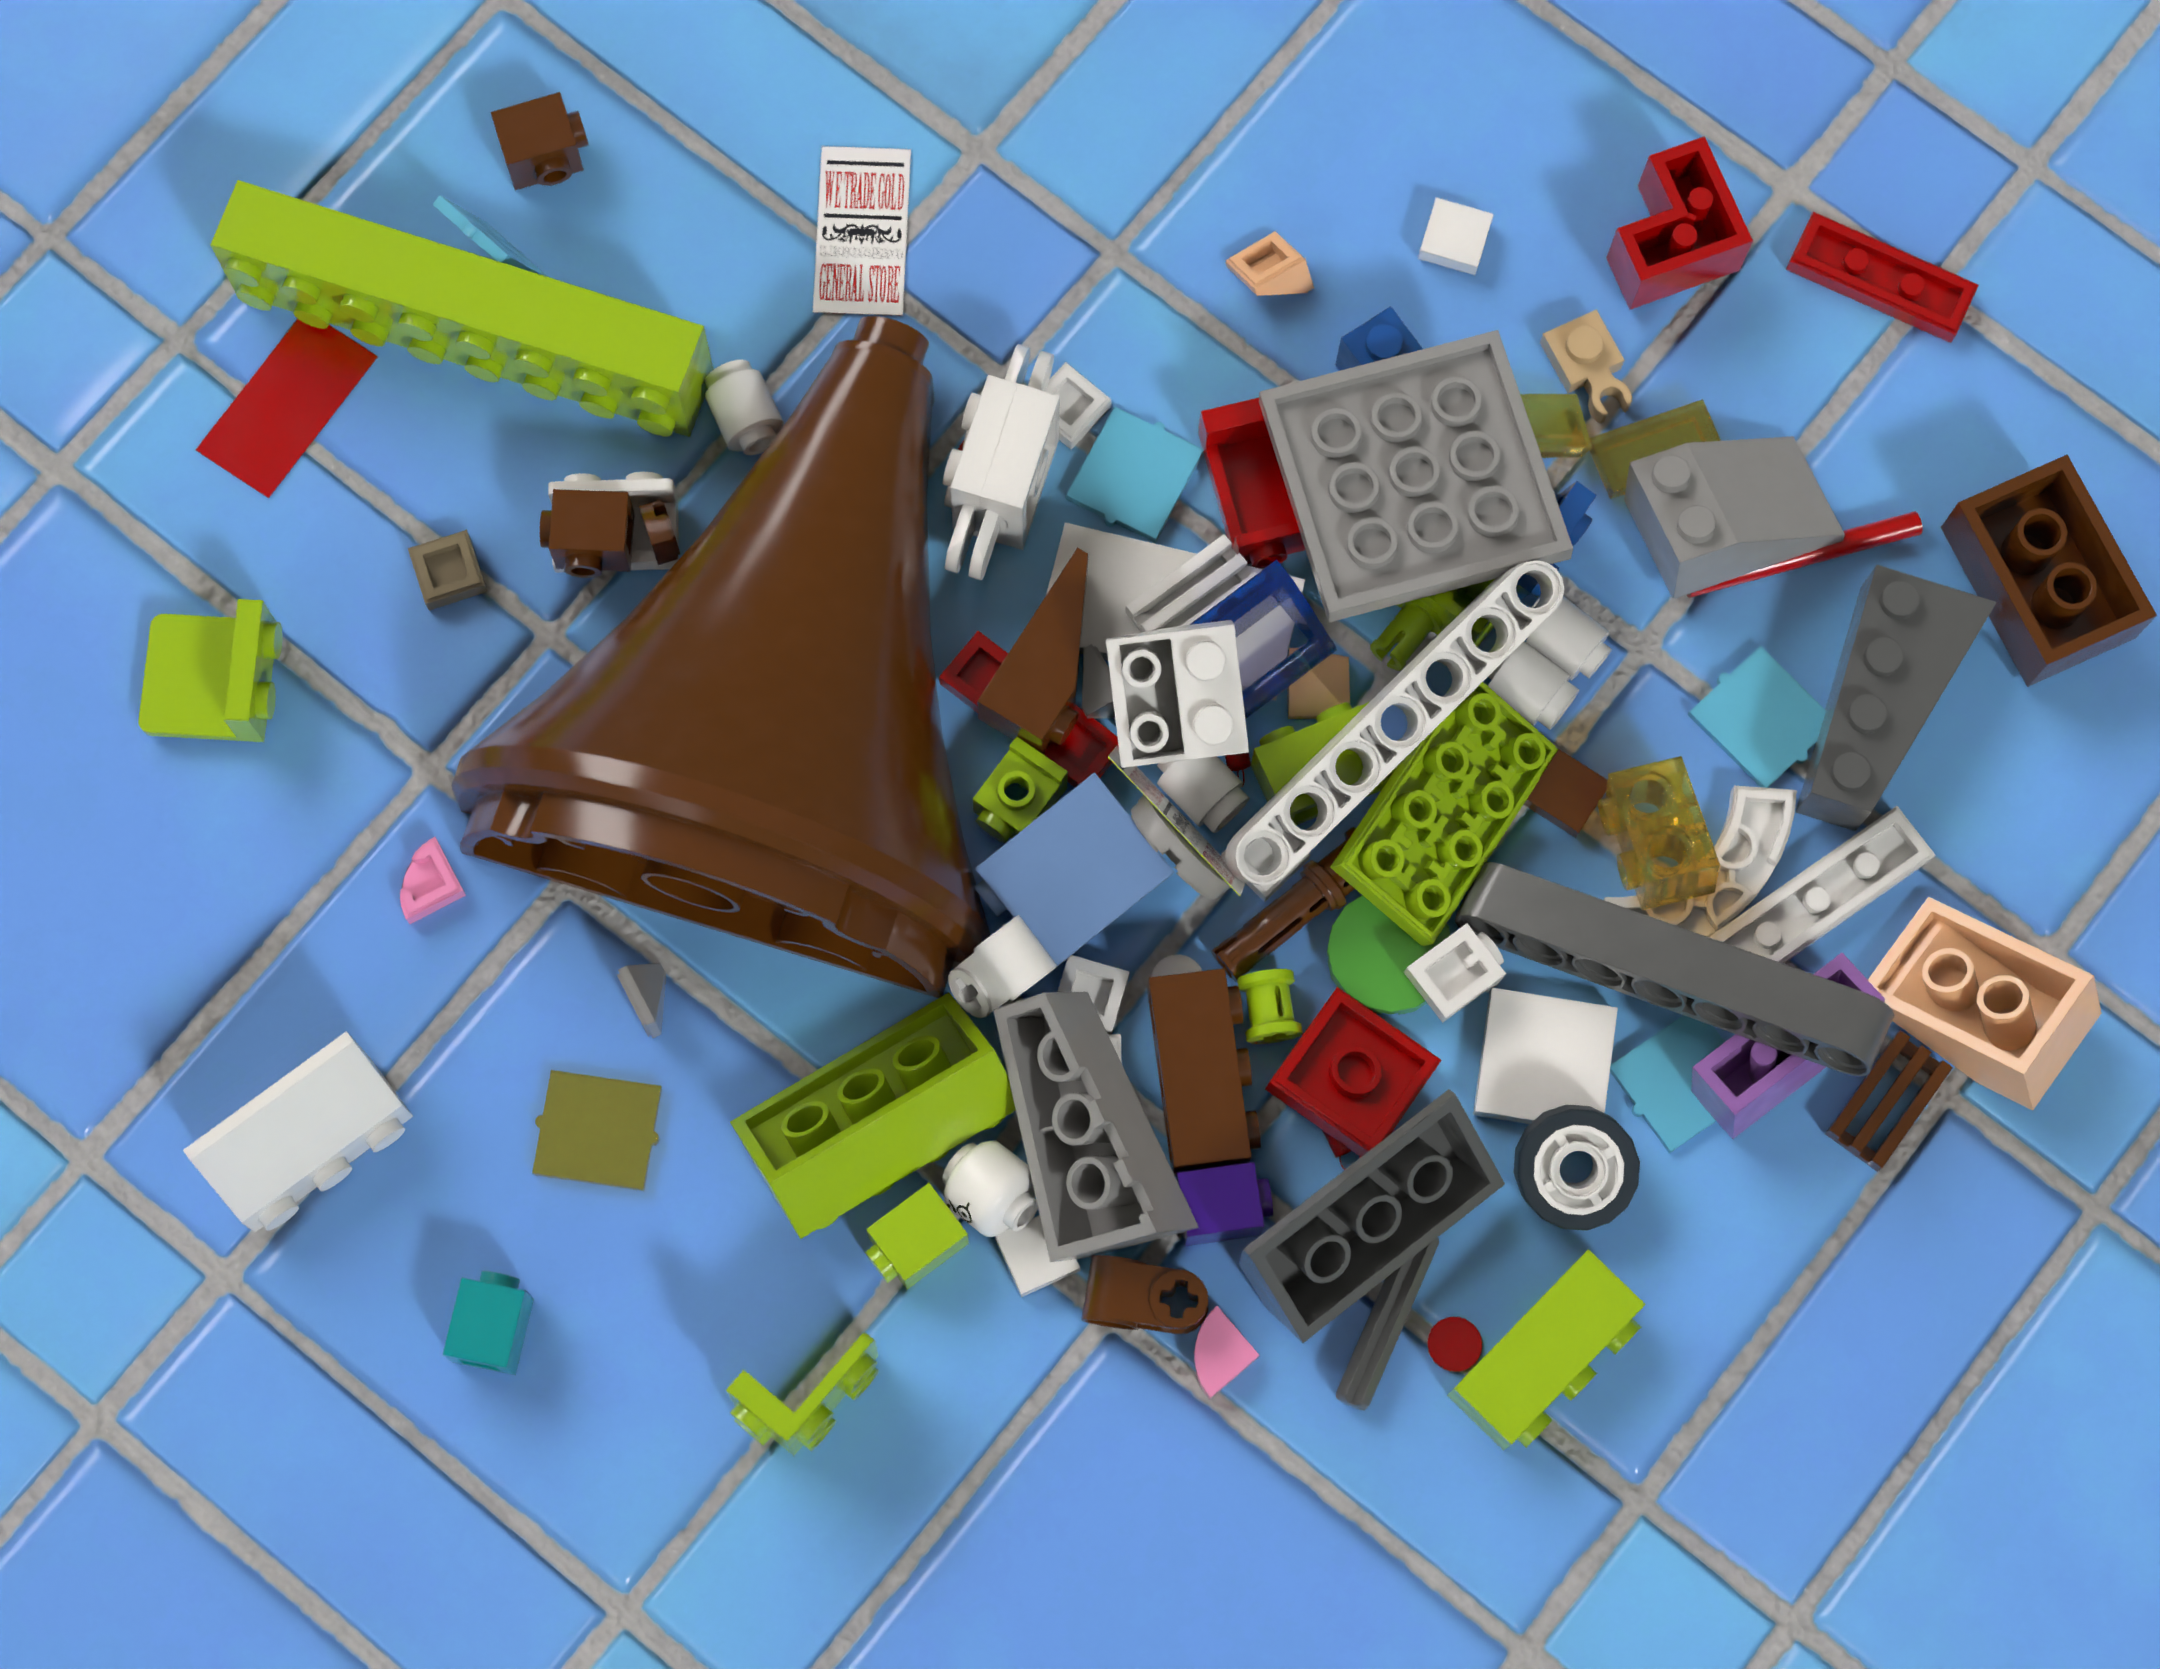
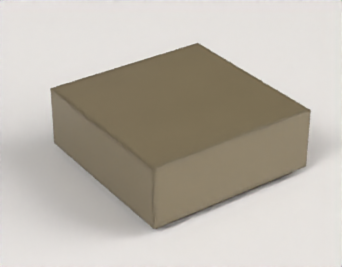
(447, 570)

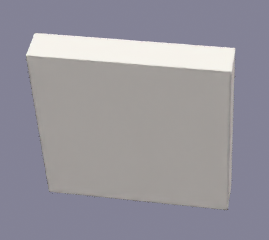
(1543, 1055)

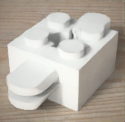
(1002, 463)

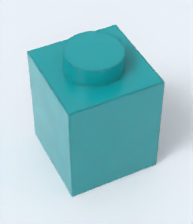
(489, 1323)

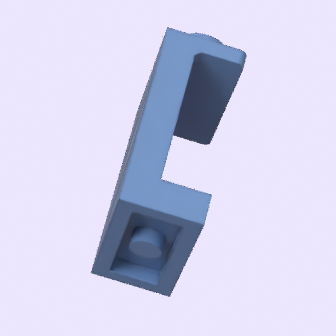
(1073, 870)

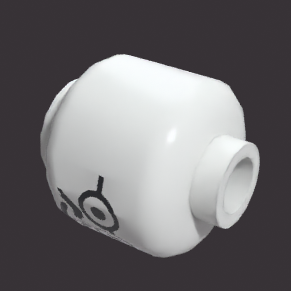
(990, 1188)

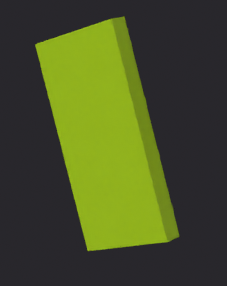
(1444, 813)

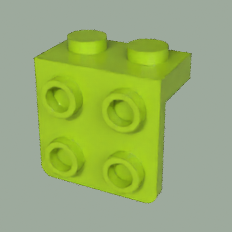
(211, 675)
(766, 1416)

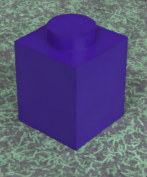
(1225, 1203)

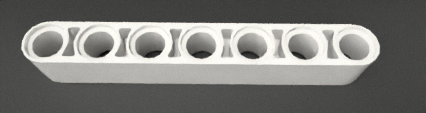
(1423, 711)

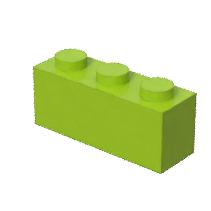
(1549, 1353)

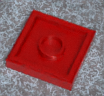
(1353, 1074)

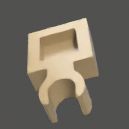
(1587, 357)

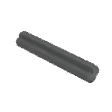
(1383, 1330)

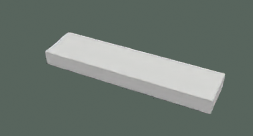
(1830, 890)

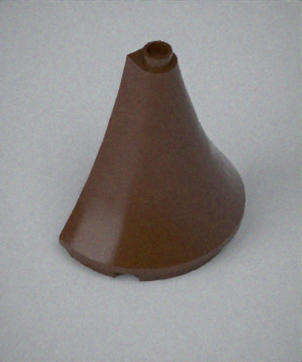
(769, 710)

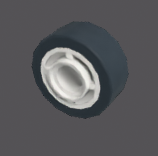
(1602, 1193)

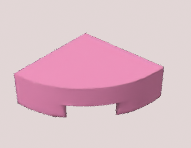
(428, 883)
(1220, 1353)

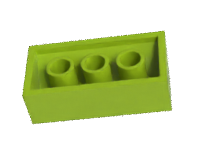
(876, 1114)

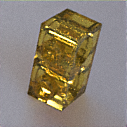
(1671, 832)

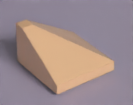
(1271, 267)
(1319, 688)

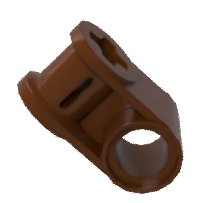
(1130, 1293)

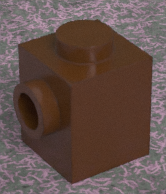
(540, 141)
(589, 531)

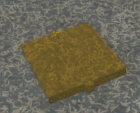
(597, 1130)

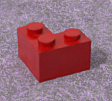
(1691, 230)

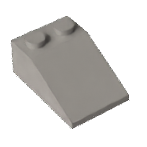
(1727, 509)

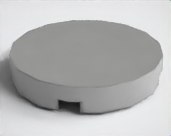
(1166, 839)

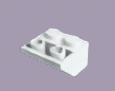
(1177, 694)

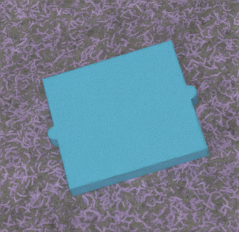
(485, 236)
(1134, 474)
(1760, 718)
(1660, 1080)

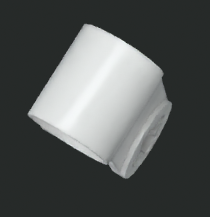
(1000, 969)

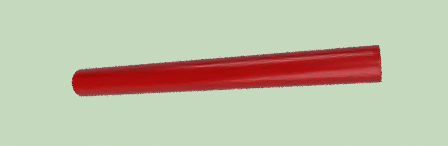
(1855, 540)

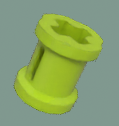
(1270, 1006)

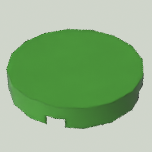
(1370, 958)

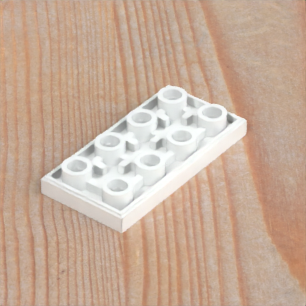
(1127, 567)

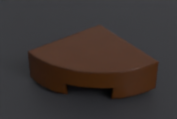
(660, 532)

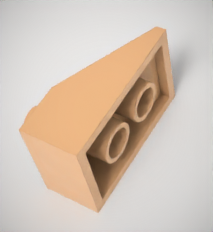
(1987, 1001)

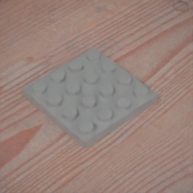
(1414, 475)

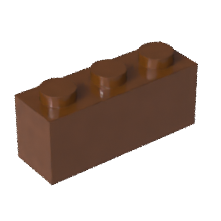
(1202, 1070)

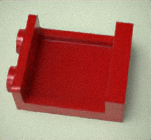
(1248, 483)

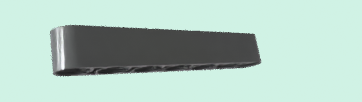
(1677, 969)

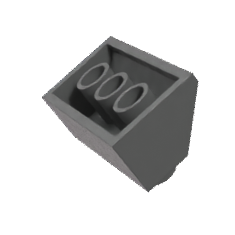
(1371, 1218)

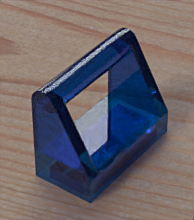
(1253, 602)

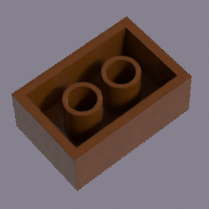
(2049, 568)

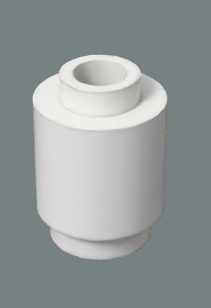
(742, 407)
(1571, 640)
(1533, 686)
(1204, 790)

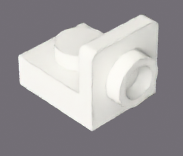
(1457, 971)

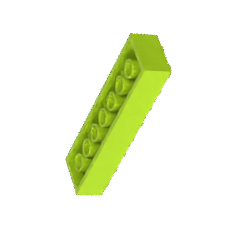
(463, 310)

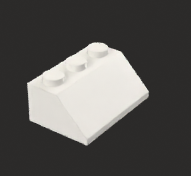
(300, 1134)

